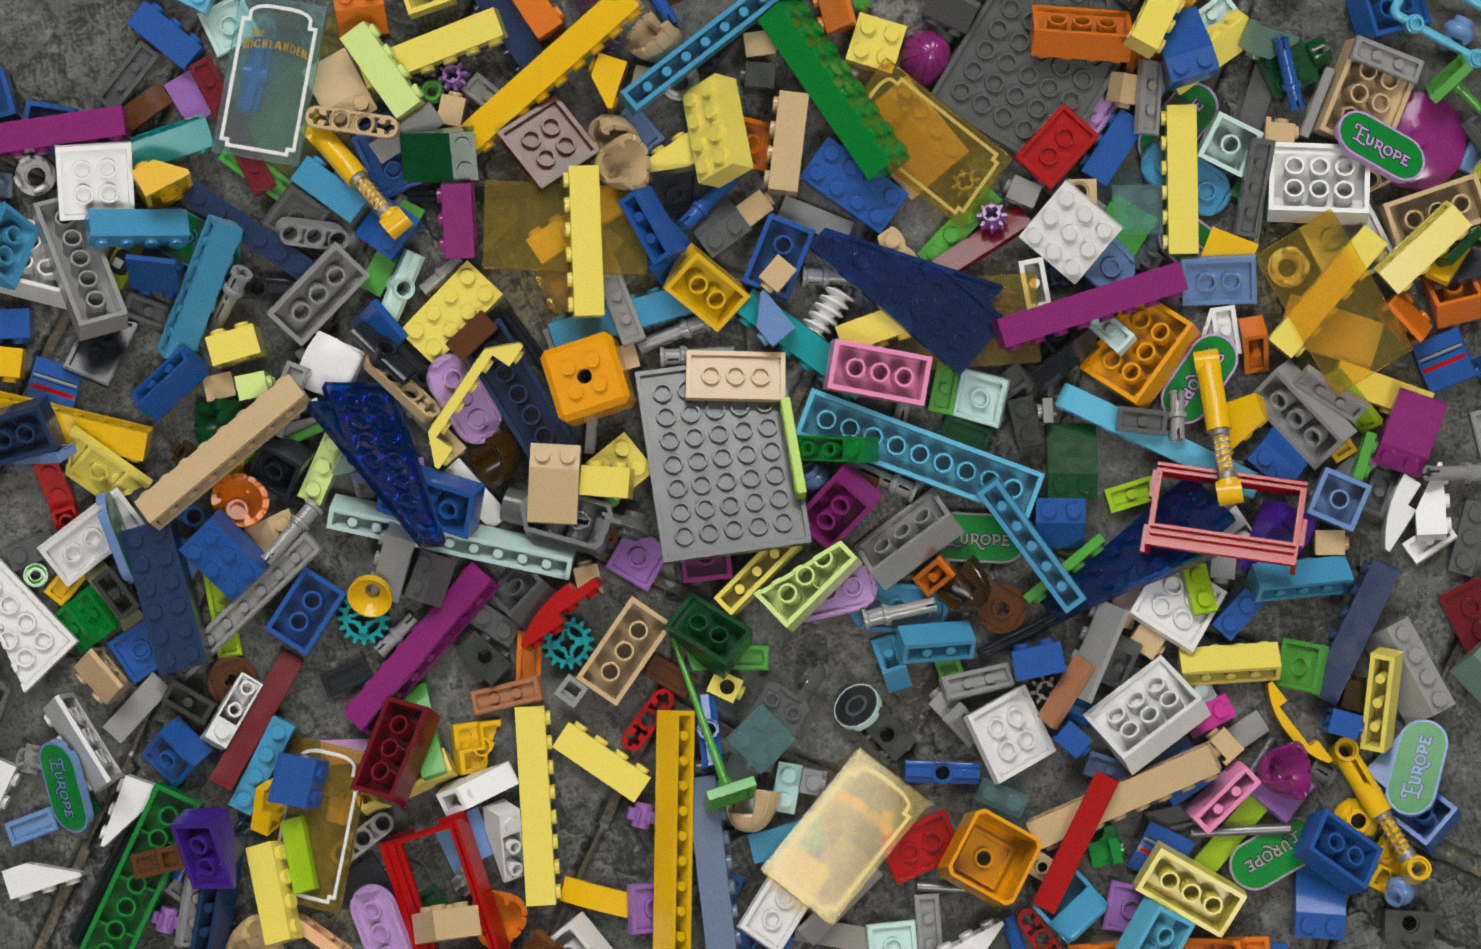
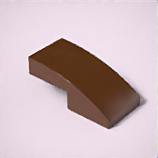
(146, 106)
(156, 861)

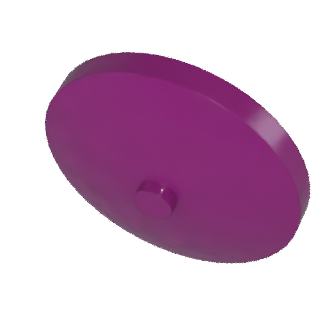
(1439, 135)

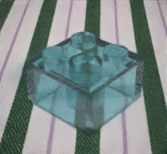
(1138, 209)
(761, 738)

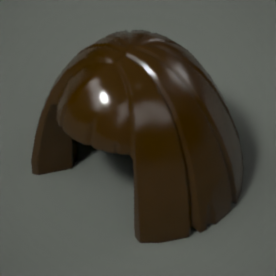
(497, 459)
(967, 589)

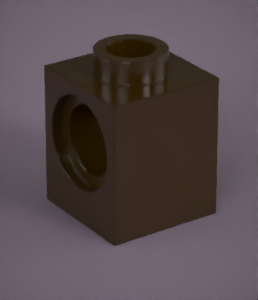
(1354, 694)

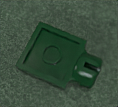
(1306, 63)

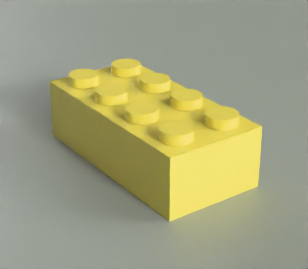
(717, 130)
(450, 310)
(1190, 889)

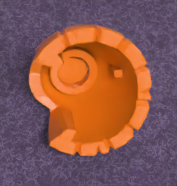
(240, 499)
(512, 913)

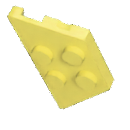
(100, 468)

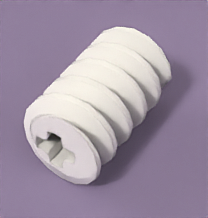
(827, 311)

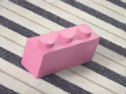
(1222, 796)

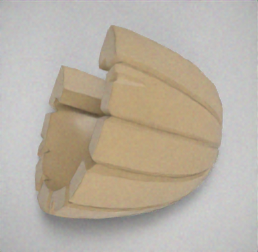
(651, 39)
(607, 127)
(624, 163)
(754, 813)
(249, 936)

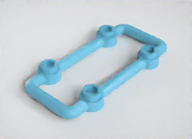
(1415, 24)

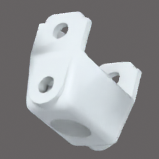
(330, 361)

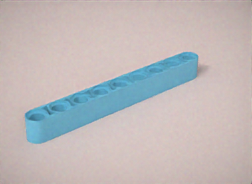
(1105, 415)

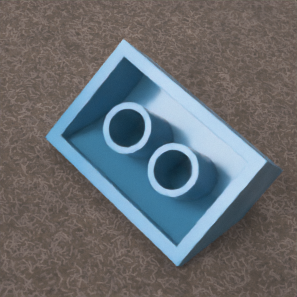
(16, 244)

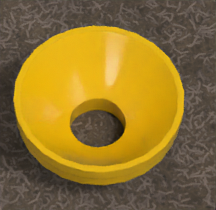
(366, 603)
(1352, 806)

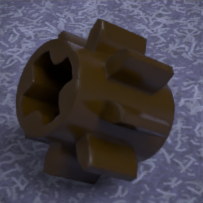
(182, 450)

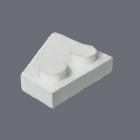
(1224, 322)

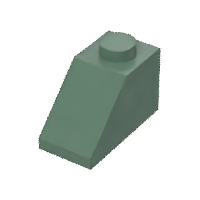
(1259, 38)

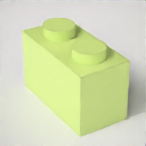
(253, 384)

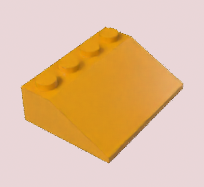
(1150, 360)

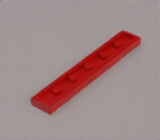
(1075, 841)

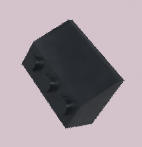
(1060, 356)

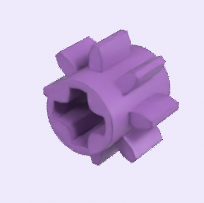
(453, 83)
(991, 210)
(641, 815)
(165, 919)

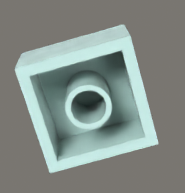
(1226, 143)

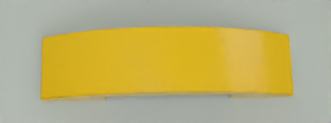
(1275, 700)
(594, 896)

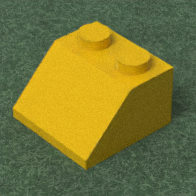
(608, 78)

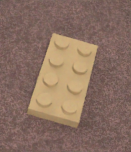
(735, 376)

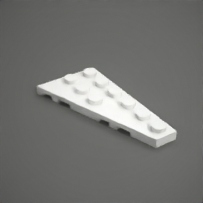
(29, 630)

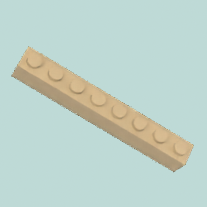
(222, 452)
(1133, 792)

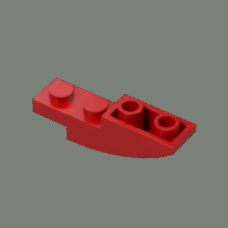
(58, 493)
(551, 615)

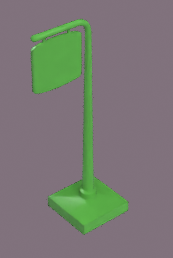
(1452, 79)
(727, 791)

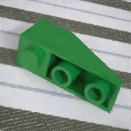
(839, 448)

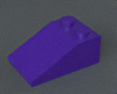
(1277, 522)
(206, 847)

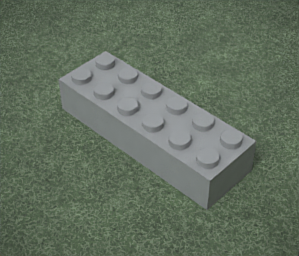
(80, 273)

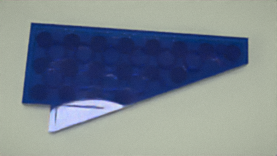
(931, 302)
(376, 441)
(1122, 566)

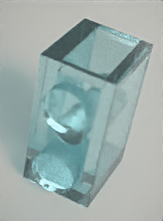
(1001, 797)

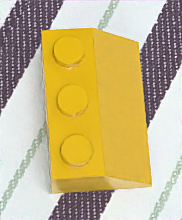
(161, 183)
(705, 287)

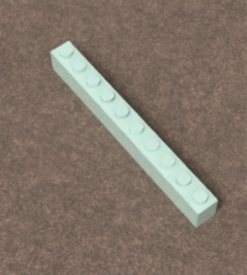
(484, 545)

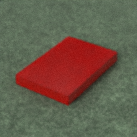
(1056, 147)
(921, 847)

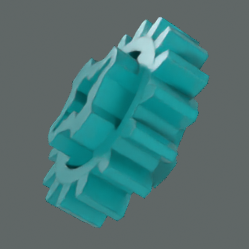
(363, 630)
(570, 659)

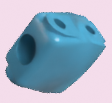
(1077, 909)

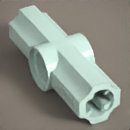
(406, 272)

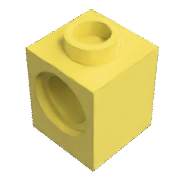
(714, 688)

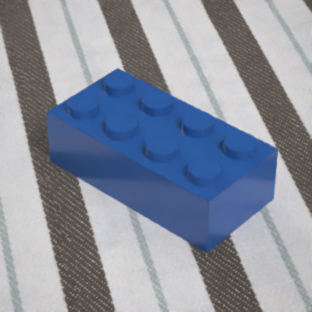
(843, 183)
(455, 500)

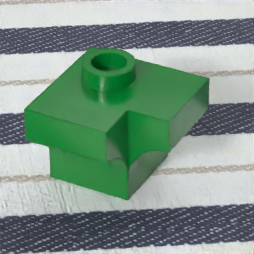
(1105, 848)

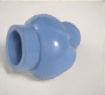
(1459, 29)
(815, 476)
(1399, 892)

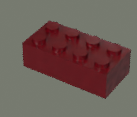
(395, 752)

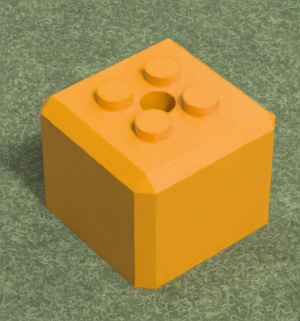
(608, 389)
(1009, 852)

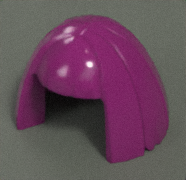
(924, 57)
(1286, 771)

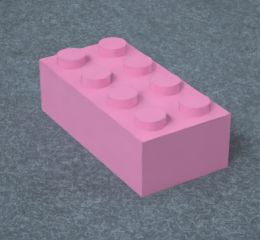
(877, 373)

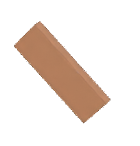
(1066, 692)
(507, 695)

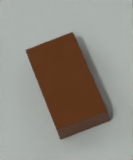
(471, 336)
(668, 675)

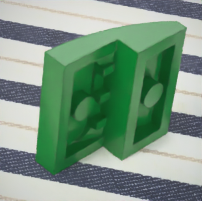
(88, 619)

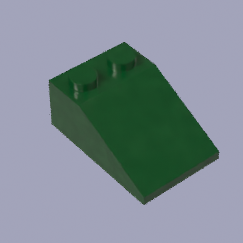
(439, 155)
(1071, 462)
(709, 634)

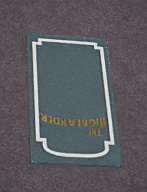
(270, 80)

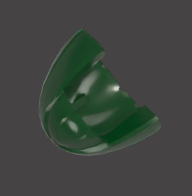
(211, 416)

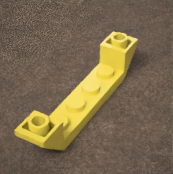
(440, 448)

